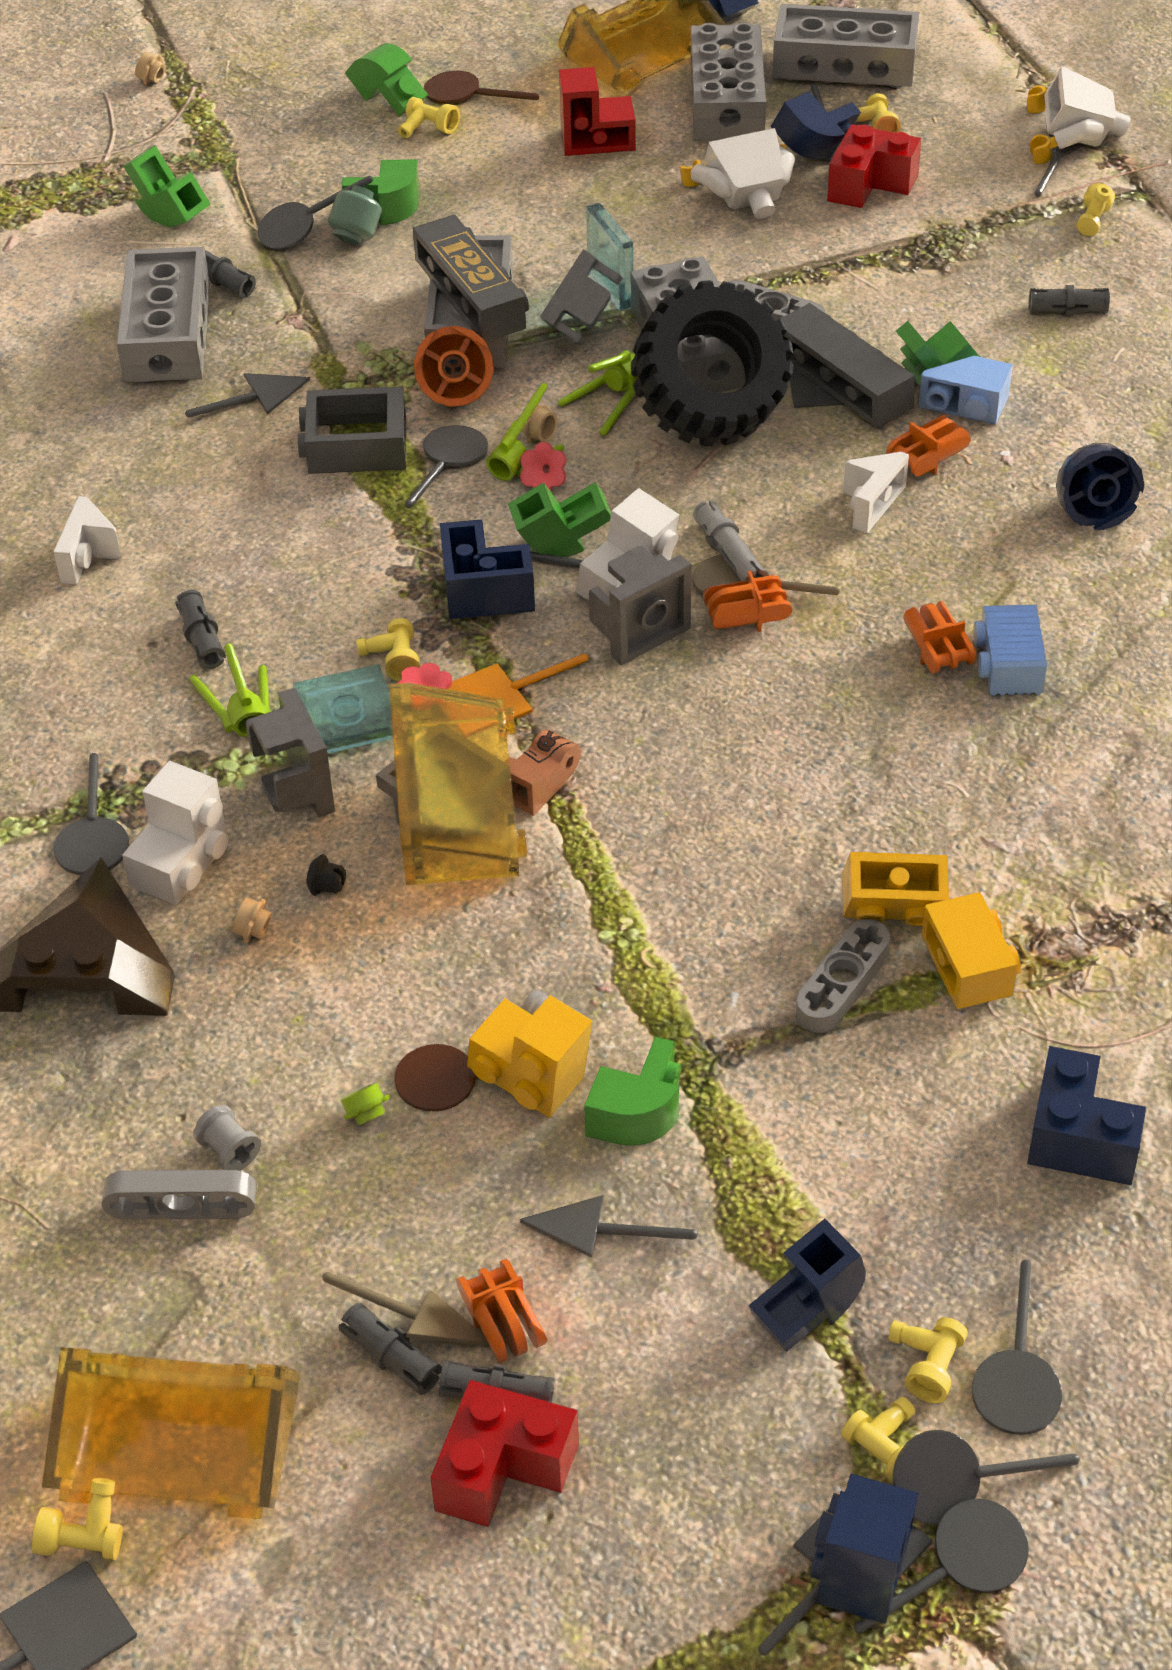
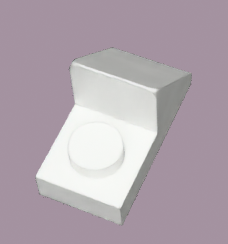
(874, 486)
(84, 537)

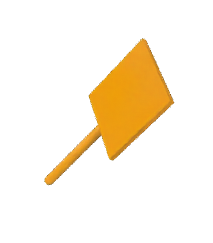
(495, 683)

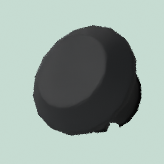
(325, 876)

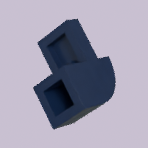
(810, 129)
(819, 1286)

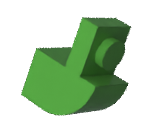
(386, 72)
(395, 189)
(164, 197)
(942, 348)
(557, 526)
(635, 1107)

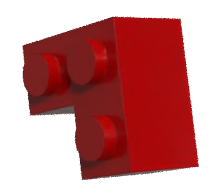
(593, 122)
(872, 160)
(501, 1438)

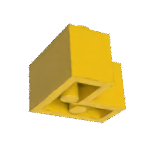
(533, 1055)

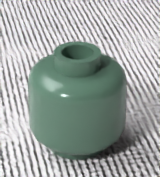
(354, 215)

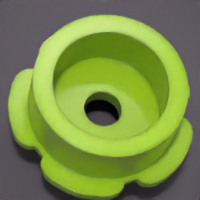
(364, 1104)

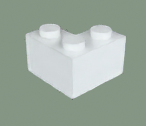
(633, 523)
(182, 833)

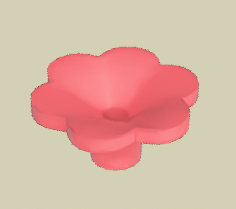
(537, 464)
(428, 675)

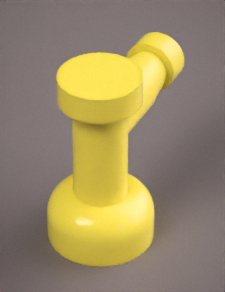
(876, 109)
(445, 117)
(1097, 200)
(398, 641)
(929, 1378)
(874, 1433)
(97, 1534)

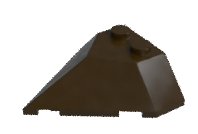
(88, 943)

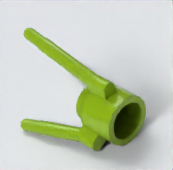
(617, 377)
(505, 458)
(243, 703)

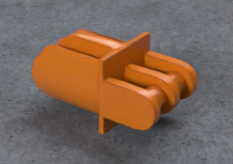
(930, 444)
(747, 602)
(939, 637)
(496, 1299)

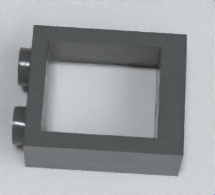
(358, 450)

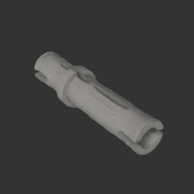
(724, 537)

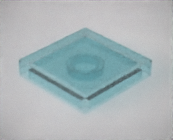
(613, 249)
(349, 707)

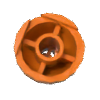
(472, 357)

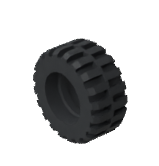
(744, 327)

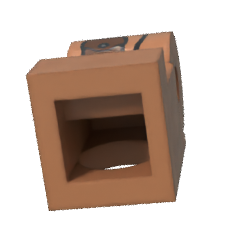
(542, 770)

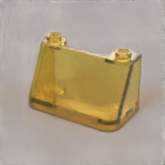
(633, 37)
(454, 785)
(170, 1429)

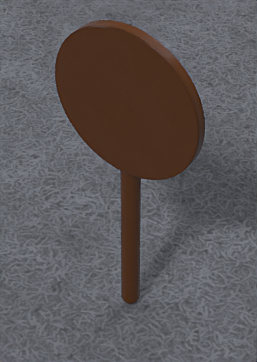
(461, 85)
(434, 1077)

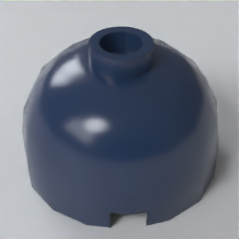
(1099, 485)

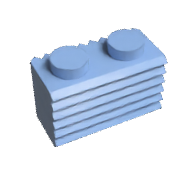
(1012, 649)

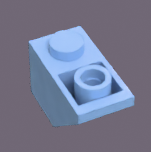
(967, 388)

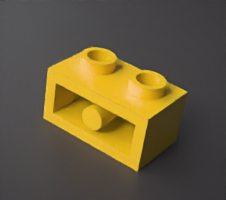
(893, 885)
(970, 950)

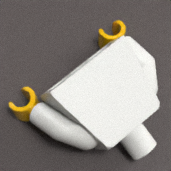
(1074, 113)
(744, 171)

